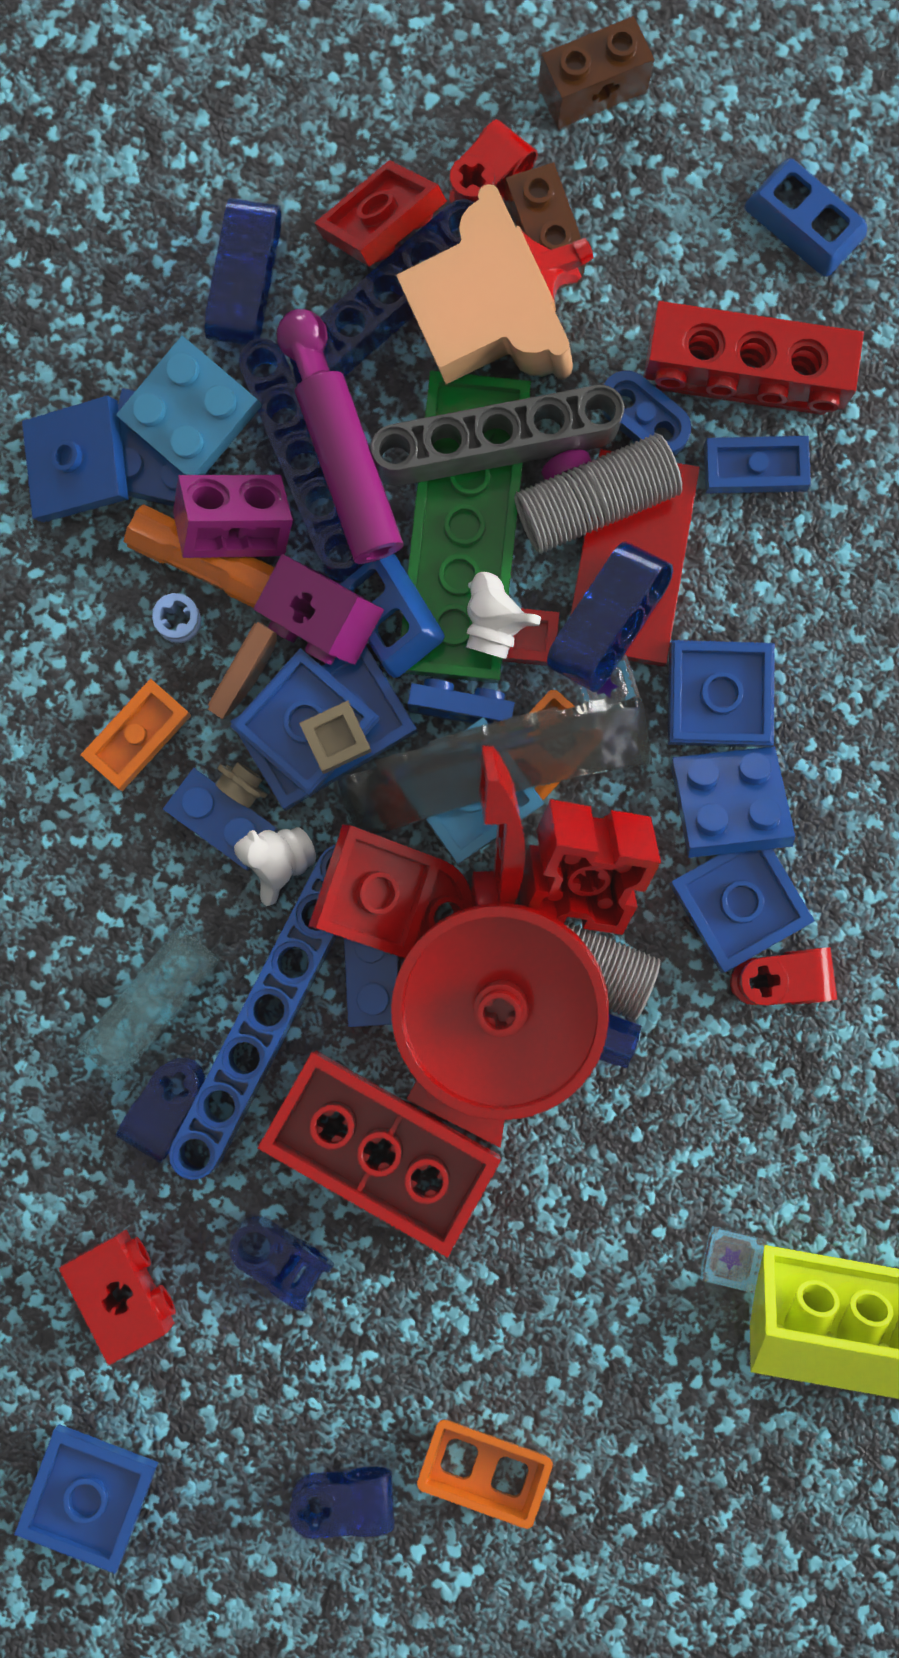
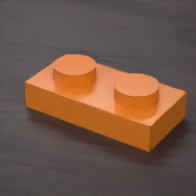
(136, 735)

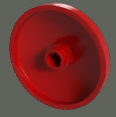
(500, 1011)

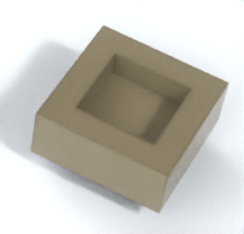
(335, 737)

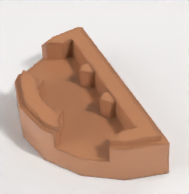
(243, 670)

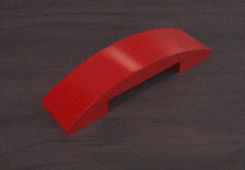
(500, 808)

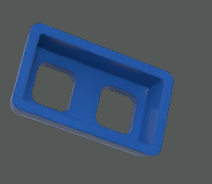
(795, 226)
(402, 595)

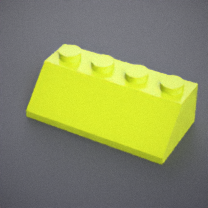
(826, 1322)

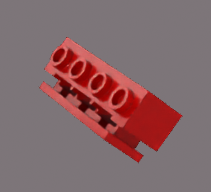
(772, 345)

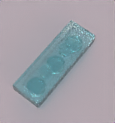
(149, 1003)

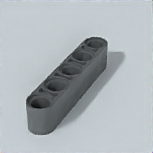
(514, 417)

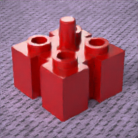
(589, 865)

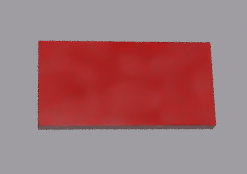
(660, 531)

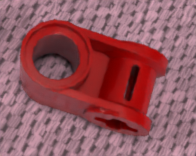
(489, 161)
(791, 977)

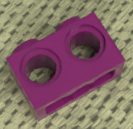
(232, 515)

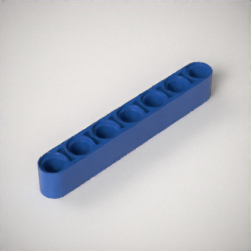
(249, 1028)

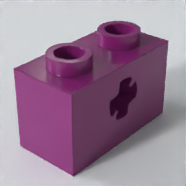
(318, 611)

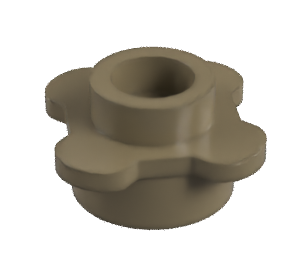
(240, 784)

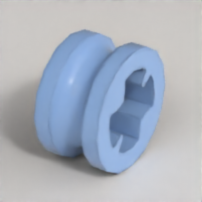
(169, 604)

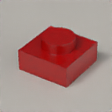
(534, 642)

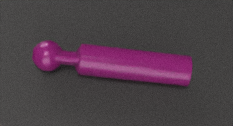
(339, 441)

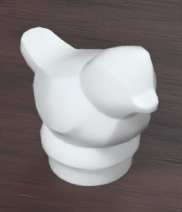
(494, 616)
(276, 858)

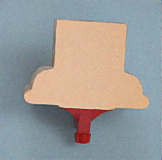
(494, 295)

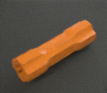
(158, 539)

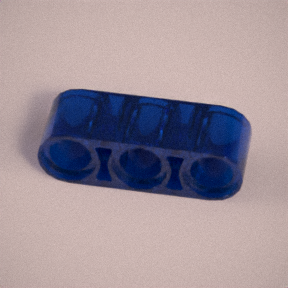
(243, 271)
(609, 616)

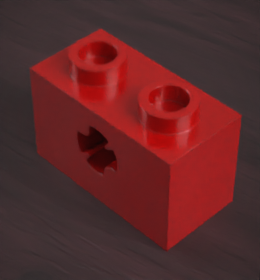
(117, 1326)

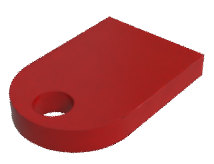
(384, 892)

